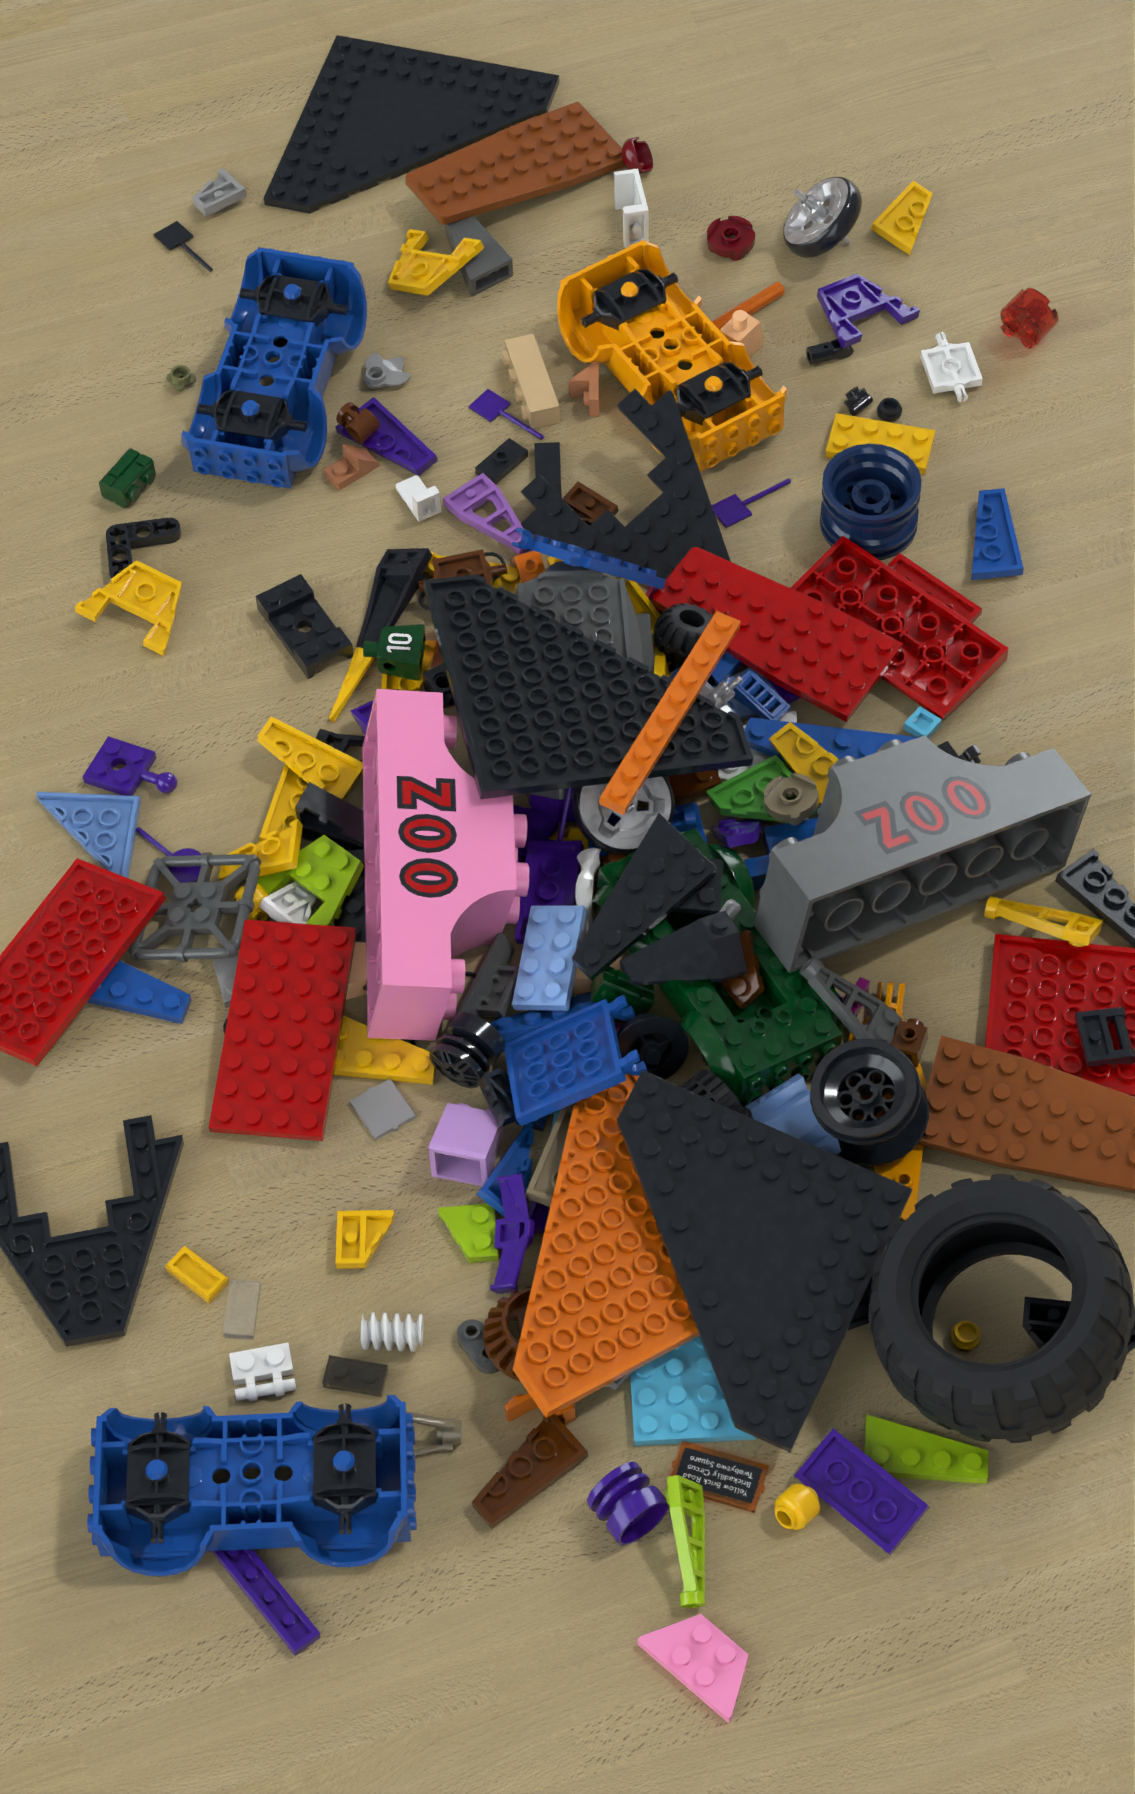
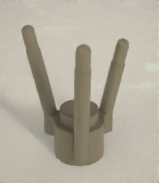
(447, 1430)

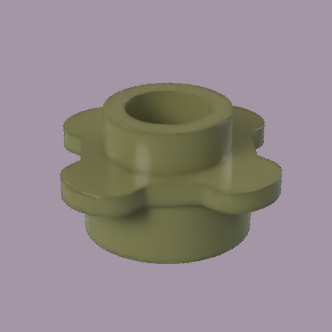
(181, 377)

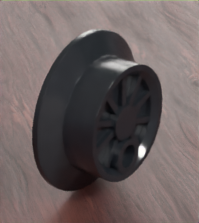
(658, 1042)

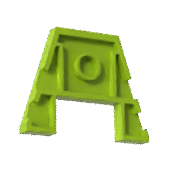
(325, 872)

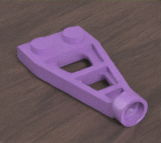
(473, 495)

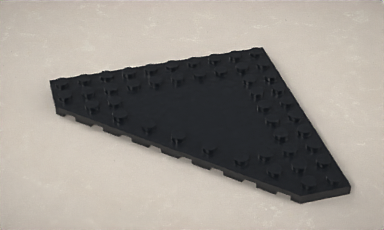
(392, 110)
(553, 705)
(764, 1244)

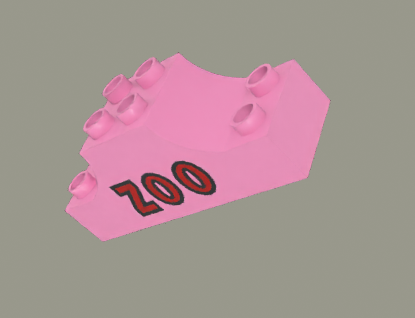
(434, 865)

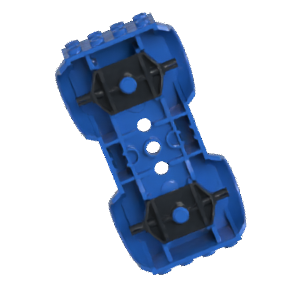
(282, 427)
(341, 1506)

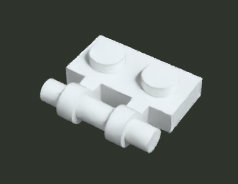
(260, 1365)

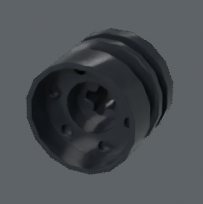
(467, 1049)

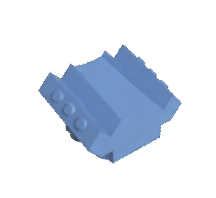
(791, 1112)

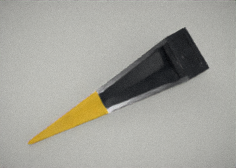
(391, 592)

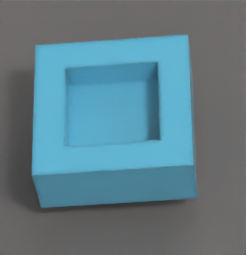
(922, 723)

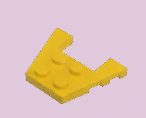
(425, 271)
(142, 593)

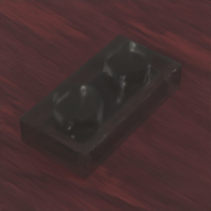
(355, 1376)

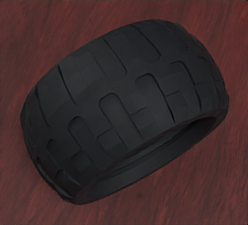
(982, 1223)

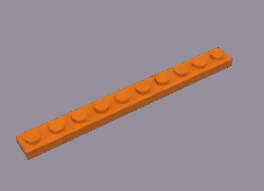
(669, 713)

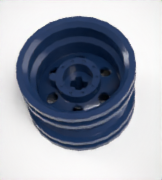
(860, 499)

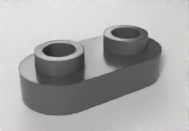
(474, 1345)

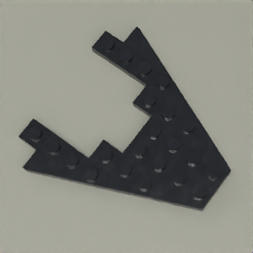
(664, 529)
(92, 1276)

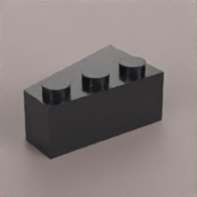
(330, 816)

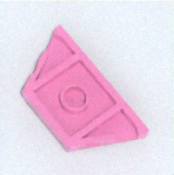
(700, 1660)

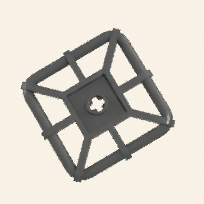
(207, 918)

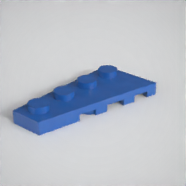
(141, 994)

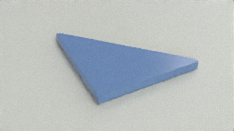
(99, 823)

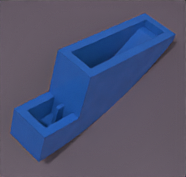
(771, 837)

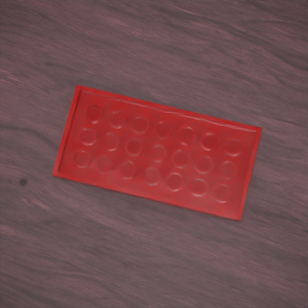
(67, 954)
(283, 1030)

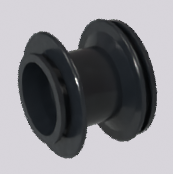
(862, 1070)

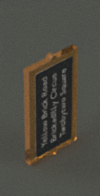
(722, 1475)

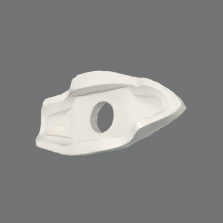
(584, 885)

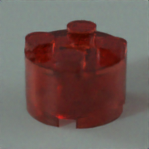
(1028, 317)

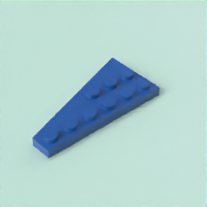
(838, 741)

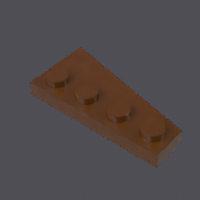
(538, 1463)

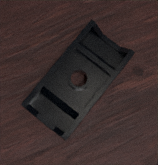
(293, 607)

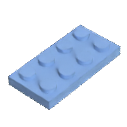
(546, 962)

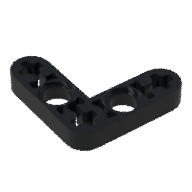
(130, 539)

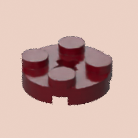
(735, 247)

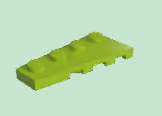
(923, 1455)

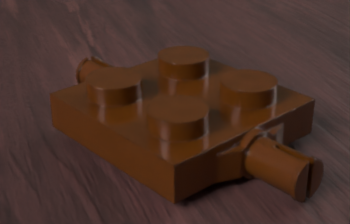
(465, 564)

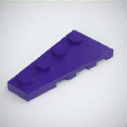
(395, 441)

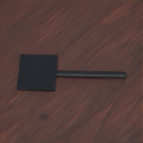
(176, 235)

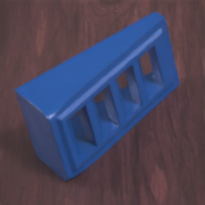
(754, 684)

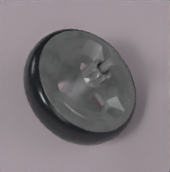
(822, 217)
(633, 826)

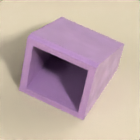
(465, 1144)

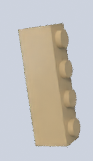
(531, 381)

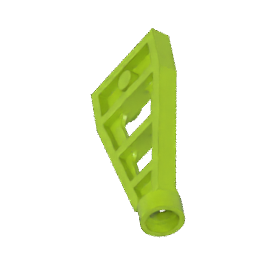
(687, 1499)

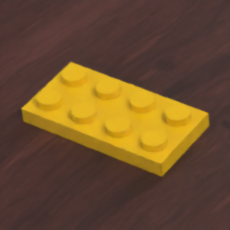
(854, 430)

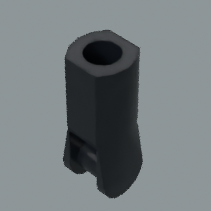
(827, 351)

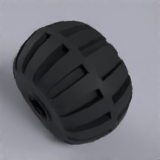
(679, 630)

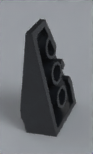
(698, 951)

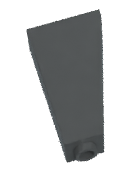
(489, 265)

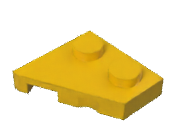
(360, 1236)

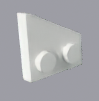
(289, 904)

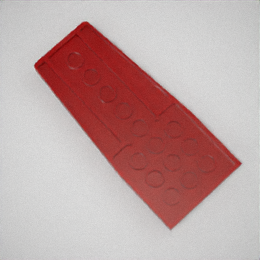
(786, 633)

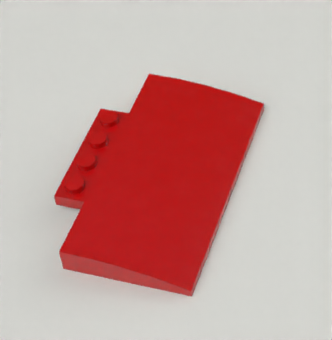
(942, 648)

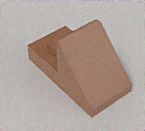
(587, 385)
(351, 467)

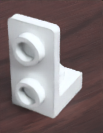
(419, 499)

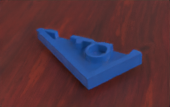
(514, 1161)

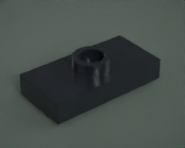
(502, 461)

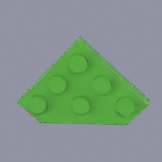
(744, 793)

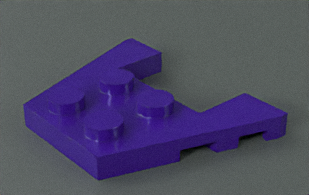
(856, 299)

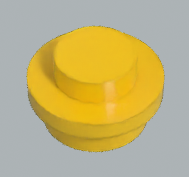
(966, 1335)

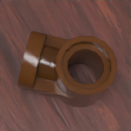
(358, 424)

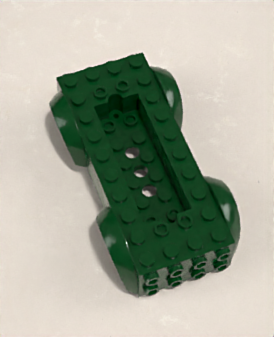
(778, 1032)

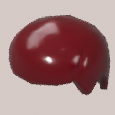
(637, 155)

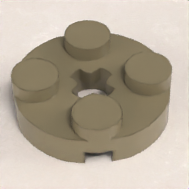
(791, 810)

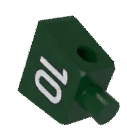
(399, 651)

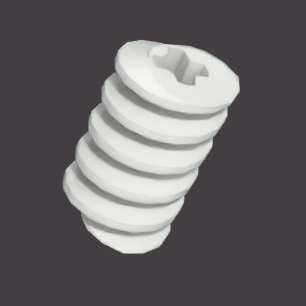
(392, 1332)

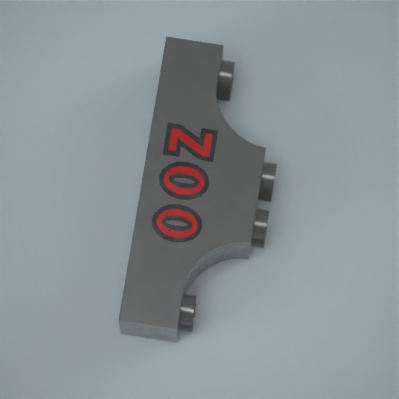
(913, 840)

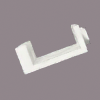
(631, 198)

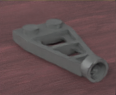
(882, 1021)

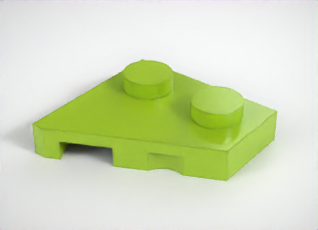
(473, 1230)

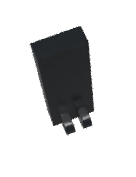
(548, 464)

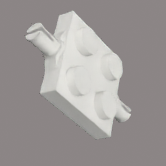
(951, 367)

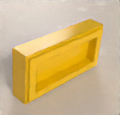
(197, 1274)

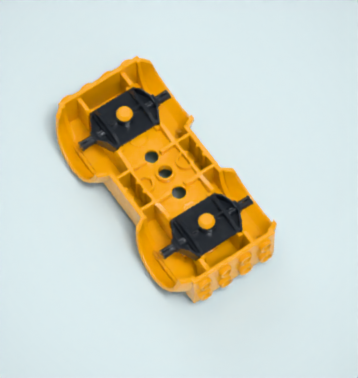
(609, 320)

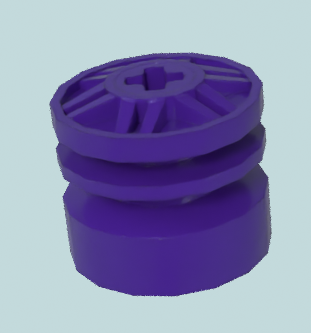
(627, 1503)

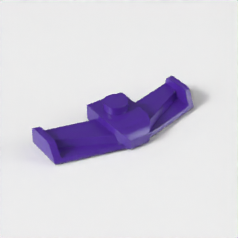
(512, 1233)

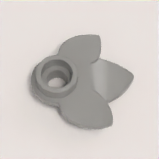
(384, 372)

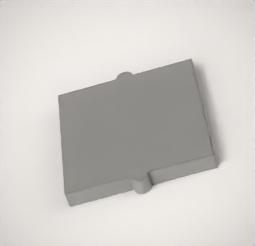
(382, 1109)

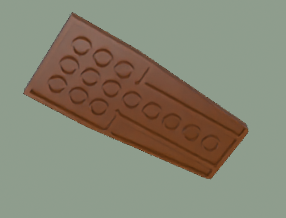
(517, 165)
(1029, 1117)

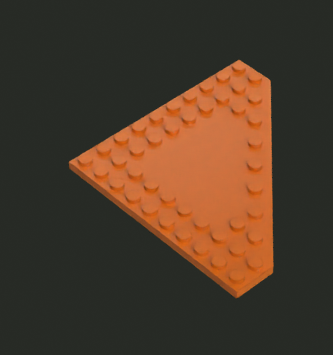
(602, 1274)

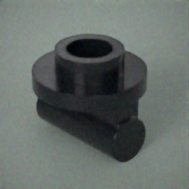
(857, 400)

